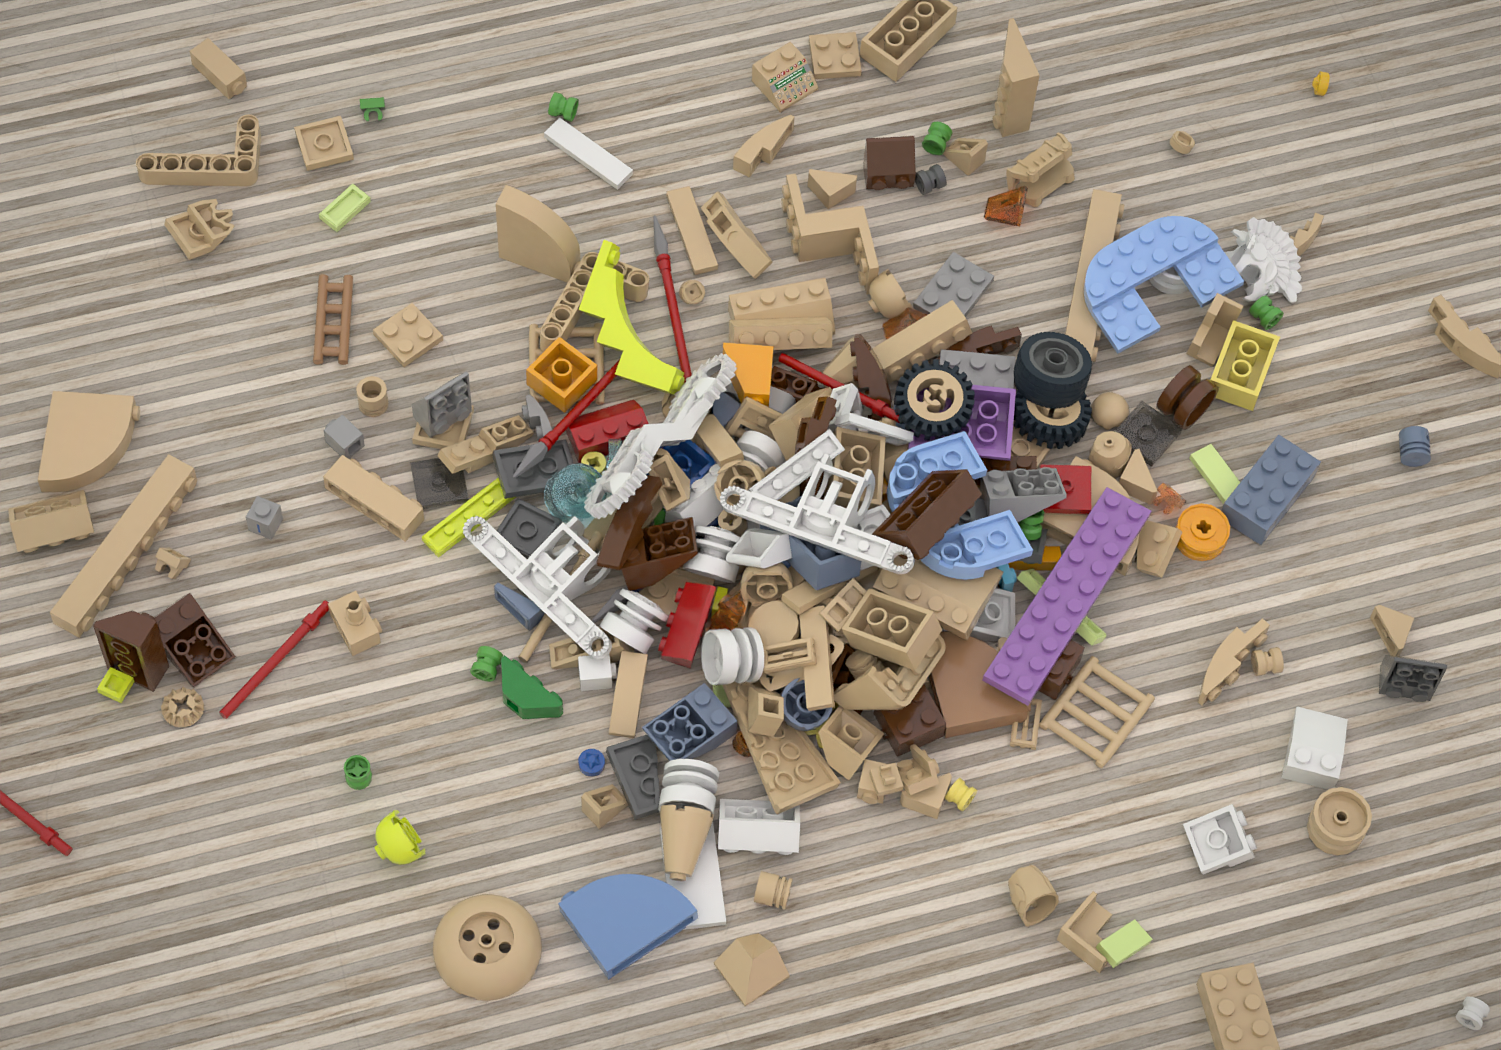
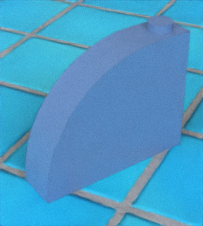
(625, 918)

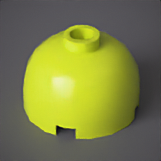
(397, 840)

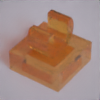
(1170, 496)

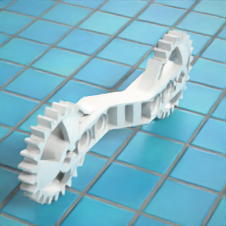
(640, 446)

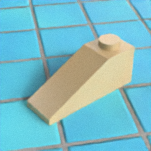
(566, 652)

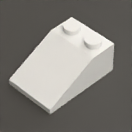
(997, 617)
(1315, 748)

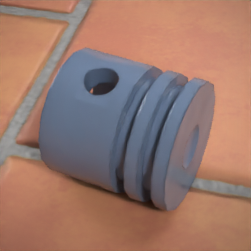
(1414, 446)

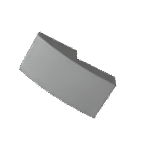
(537, 417)

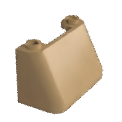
(891, 687)

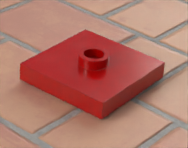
(1077, 485)

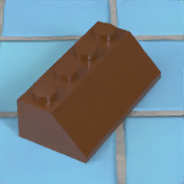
(930, 511)
(133, 647)

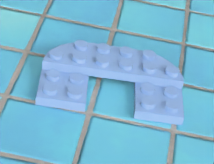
(1143, 255)
(965, 548)

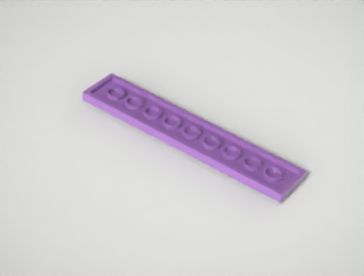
(1066, 596)

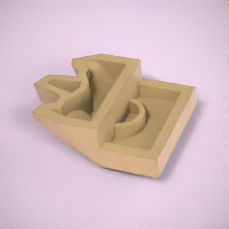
(200, 227)

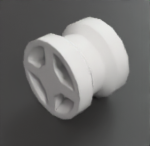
(1472, 1013)

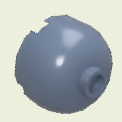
(796, 711)

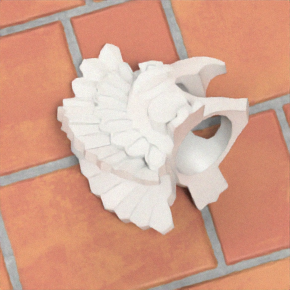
(1266, 261)

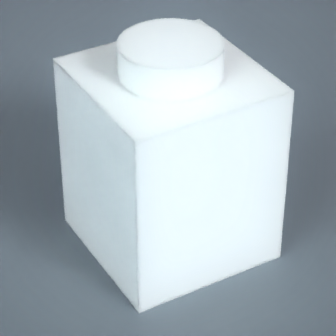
(596, 673)

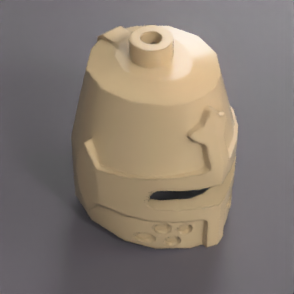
(1111, 453)
(1032, 888)

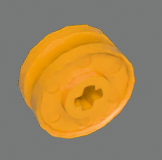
(1203, 532)

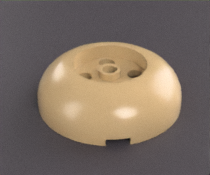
(501, 972)

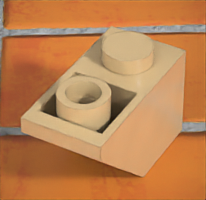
(764, 711)

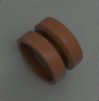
(1187, 397)

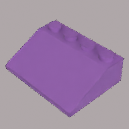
(989, 424)

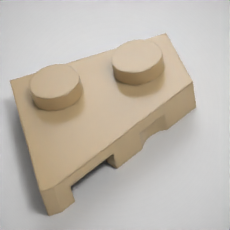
(1156, 547)

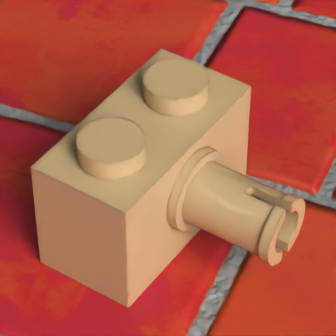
(354, 622)

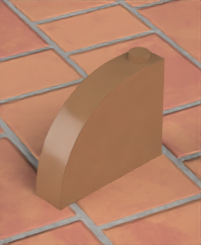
(961, 694)

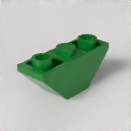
(526, 693)

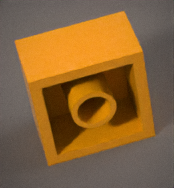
(561, 374)

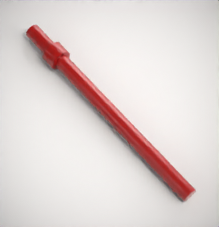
(878, 406)
(308, 624)
(47, 834)

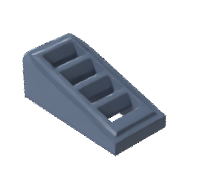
(519, 606)

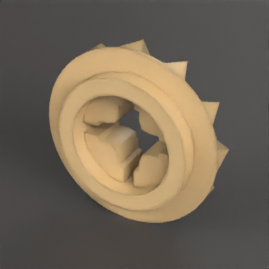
(184, 717)

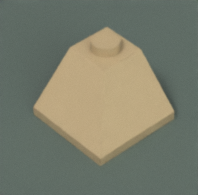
(848, 740)

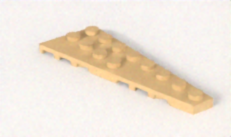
(787, 762)

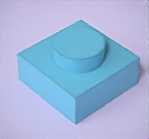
(1008, 578)

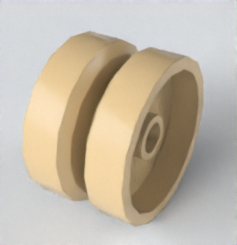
(1339, 821)

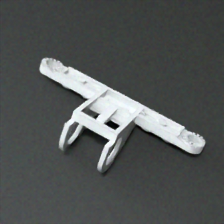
(822, 520)
(545, 579)

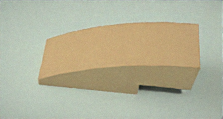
(763, 145)
(628, 694)

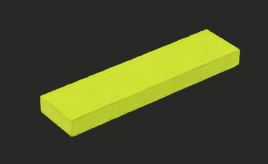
(450, 530)

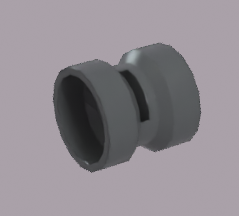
(930, 179)

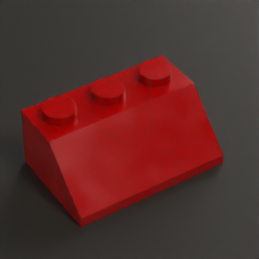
(592, 430)
(687, 623)

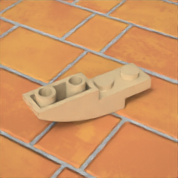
(735, 236)
(1468, 345)
(478, 450)
(1228, 660)

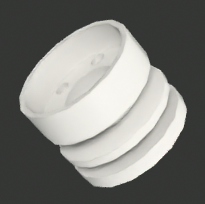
(760, 450)
(712, 556)
(634, 620)
(732, 656)
(689, 784)

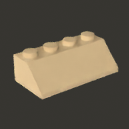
(784, 301)

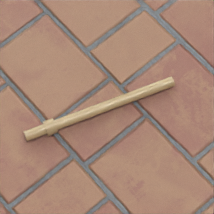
(546, 620)

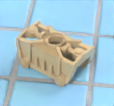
(1043, 170)

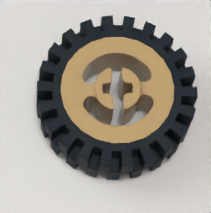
(942, 383)
(1064, 427)

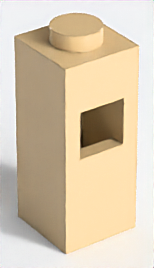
(218, 68)

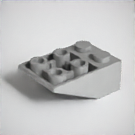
(444, 406)
(1021, 491)

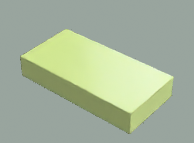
(344, 207)
(1124, 943)

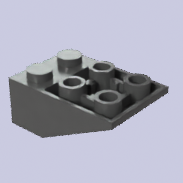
(1410, 677)

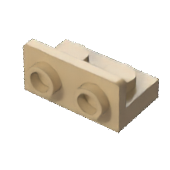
(919, 772)

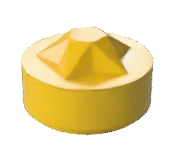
(1321, 83)

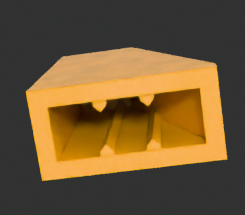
(752, 371)

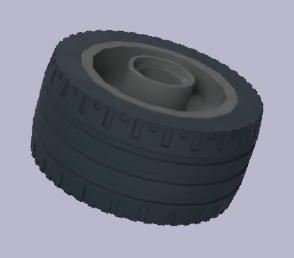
(1052, 370)

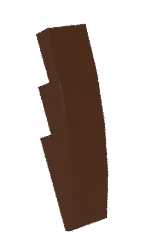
(626, 525)

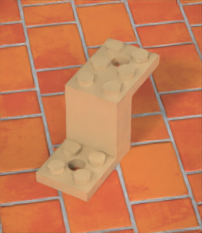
(829, 233)

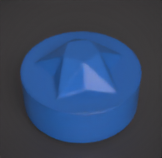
(591, 762)

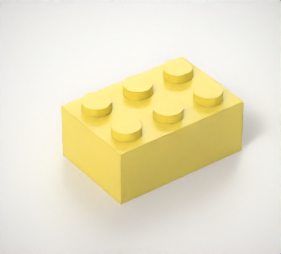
(1244, 364)

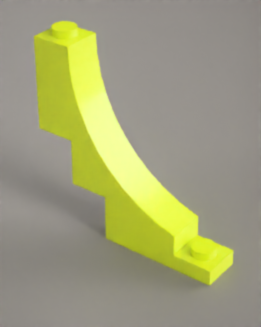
(606, 302)

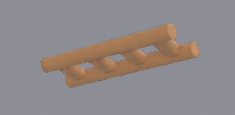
(343, 329)

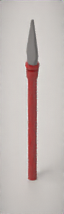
(664, 265)
(537, 451)

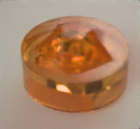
(740, 745)

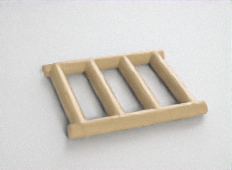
(596, 353)
(1115, 739)

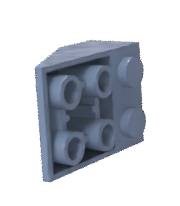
(692, 725)

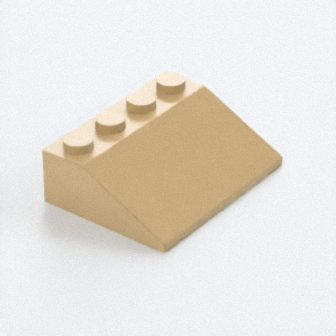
(1016, 85)
(953, 600)

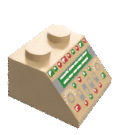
(784, 77)

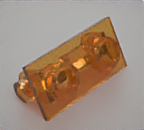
(729, 613)

